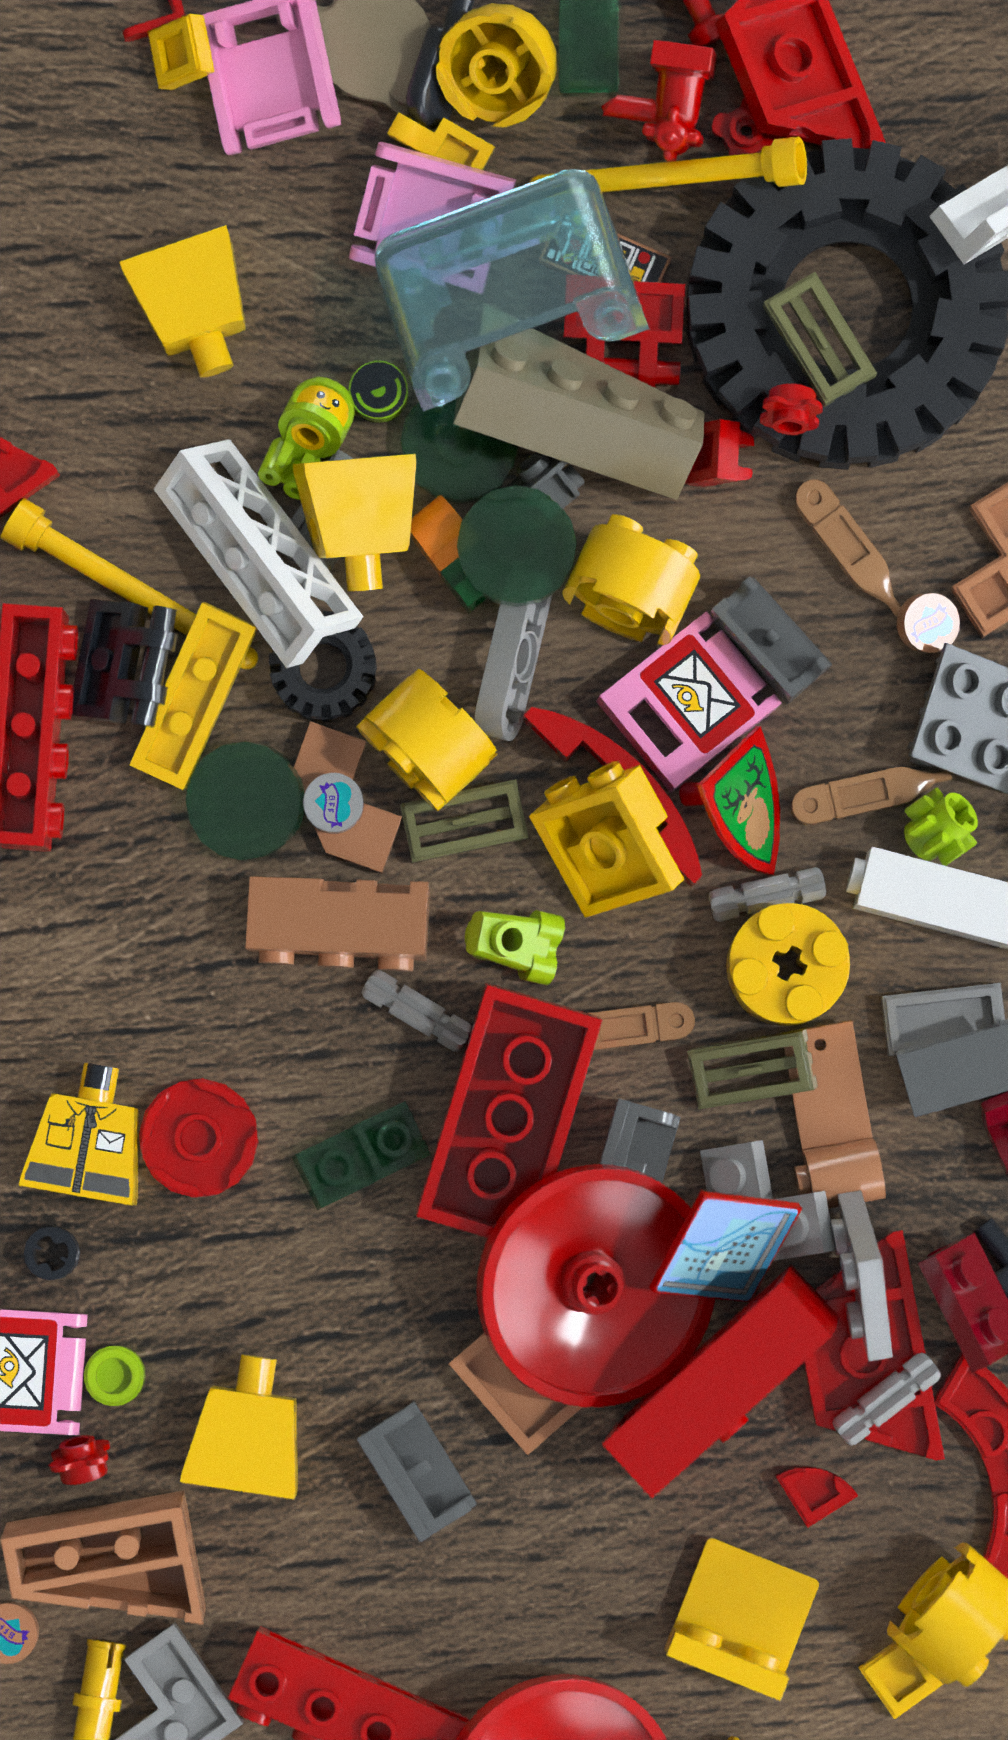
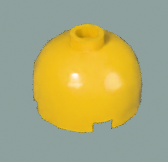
(496, 64)

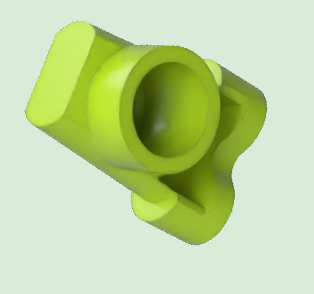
(526, 942)

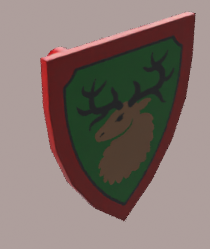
(742, 802)

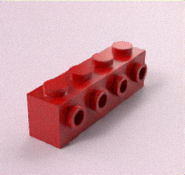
(32, 703)
(331, 1698)

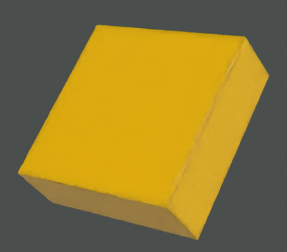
(181, 51)
(898, 1679)

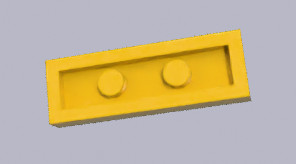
(194, 695)

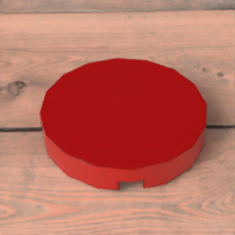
(198, 1138)

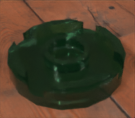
(453, 458)
(516, 546)
(245, 800)

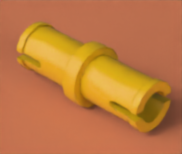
(98, 1690)

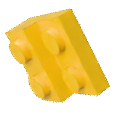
(607, 838)

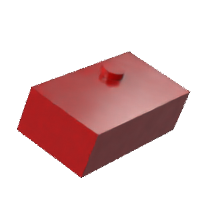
(507, 1107)
(722, 1382)

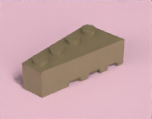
(580, 412)

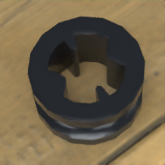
(46, 1270)

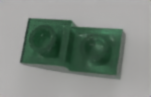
(589, 46)
(361, 1155)

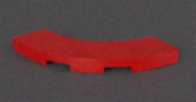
(981, 1409)

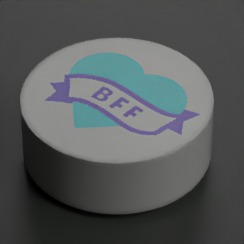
(333, 803)

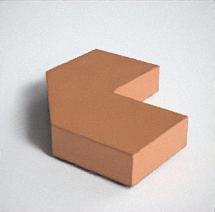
(986, 590)
(373, 836)

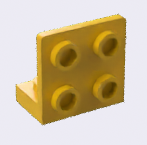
(742, 1618)

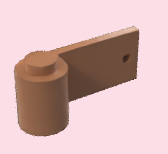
(835, 1120)

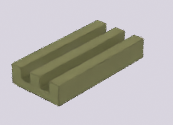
(845, 382)
(455, 847)
(801, 1060)

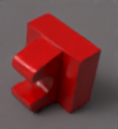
(719, 455)

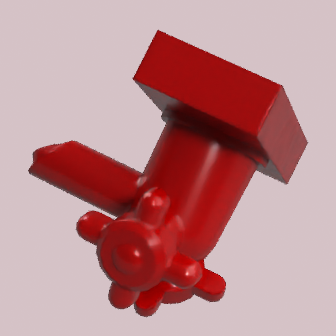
(677, 100)

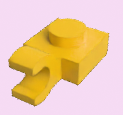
(447, 142)

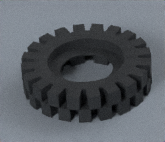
(867, 200)

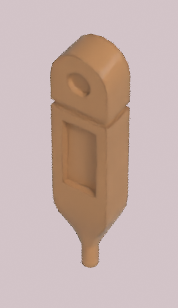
(845, 541)
(862, 794)
(644, 1025)

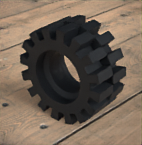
(343, 697)

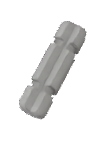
(762, 893)
(416, 1010)
(886, 1399)

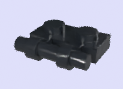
(110, 660)

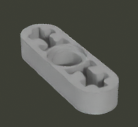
(510, 669)

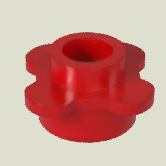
(729, 129)
(791, 409)
(80, 1459)

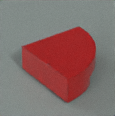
(815, 1492)

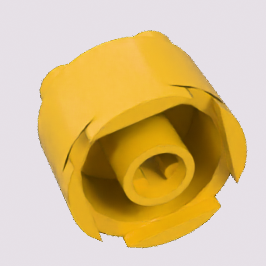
(633, 580)
(428, 739)
(820, 952)
(954, 1617)

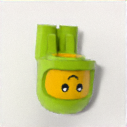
(310, 429)

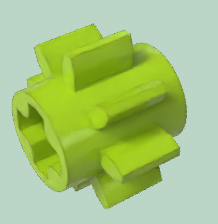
(940, 826)

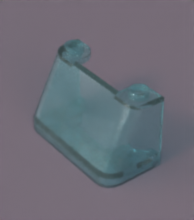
(503, 272)

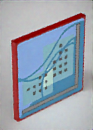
(725, 1246)

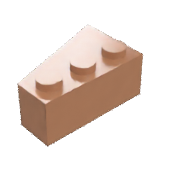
(338, 921)
(111, 1557)

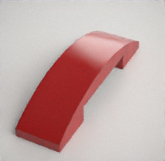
(568, 735)

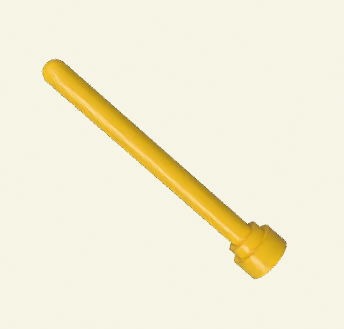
(781, 162)
(32, 530)

